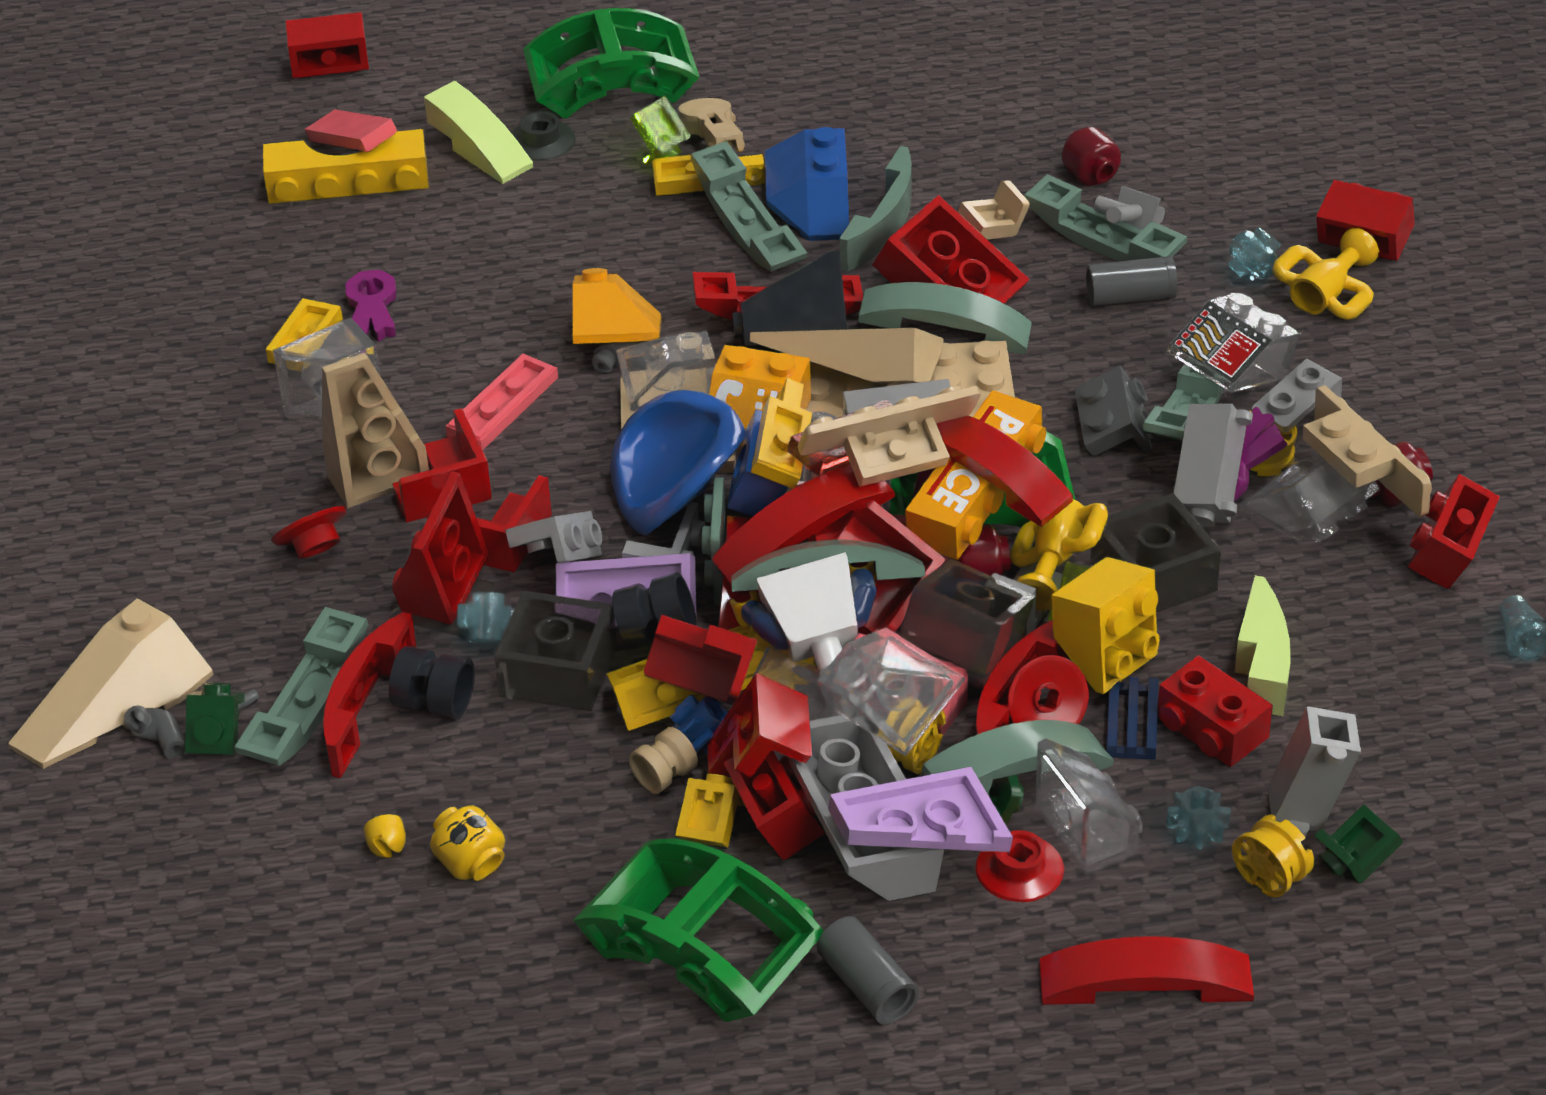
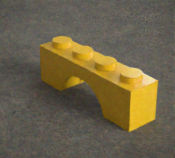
(299, 173)

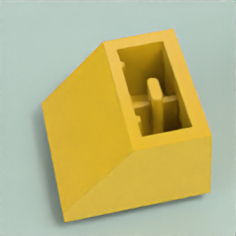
(1108, 621)

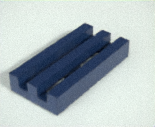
(1133, 689)

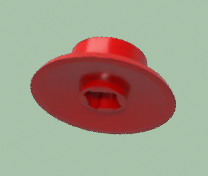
(312, 533)
(1066, 695)
(1017, 880)

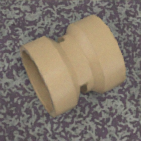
(664, 759)

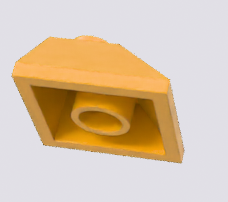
(611, 310)

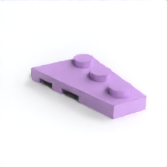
(599, 578)
(922, 812)

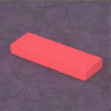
(351, 130)
(506, 398)

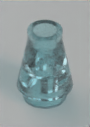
(1523, 628)

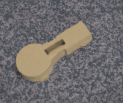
(696, 116)

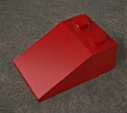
(949, 251)
(442, 557)

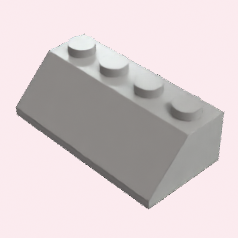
(852, 759)

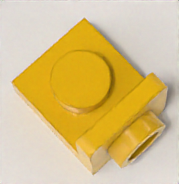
(709, 810)

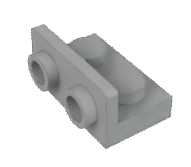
(570, 535)

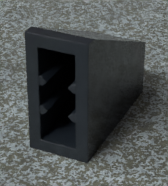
(798, 302)

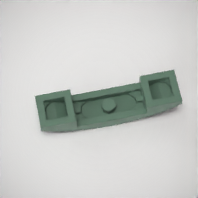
(1062, 209)
(742, 211)
(866, 235)
(948, 307)
(1190, 389)
(888, 561)
(302, 702)
(1014, 749)

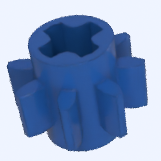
(698, 720)

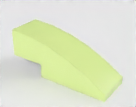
(476, 132)
(1264, 646)

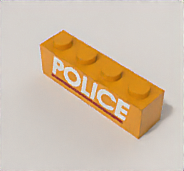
(957, 501)

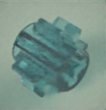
(1254, 254)
(484, 617)
(1198, 817)

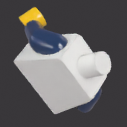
(811, 608)

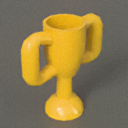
(1326, 278)
(1067, 533)

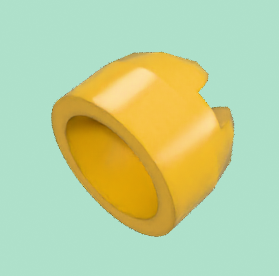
(384, 834)

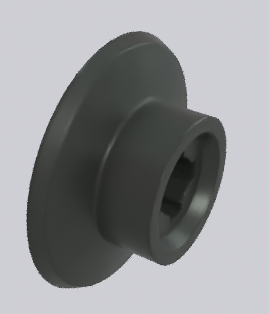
(544, 136)

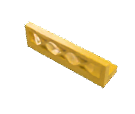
(650, 700)

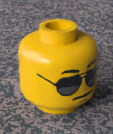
(467, 842)

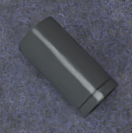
(1131, 281)
(868, 970)

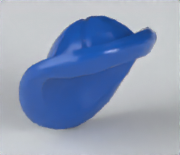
(671, 455)

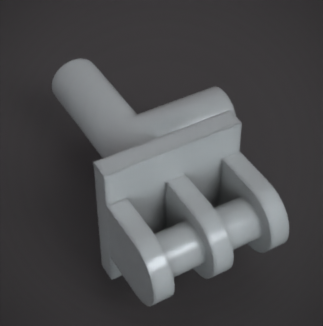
(1132, 208)

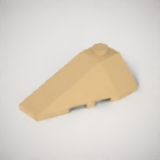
(875, 355)
(365, 433)
(128, 663)

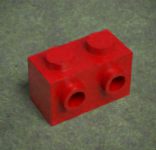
(327, 45)
(1380, 213)
(1453, 531)
(1214, 711)
(778, 804)

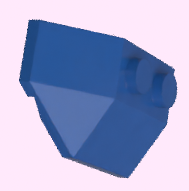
(810, 182)

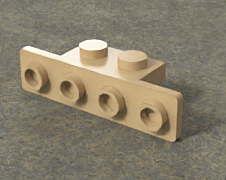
(892, 438)
(1362, 453)

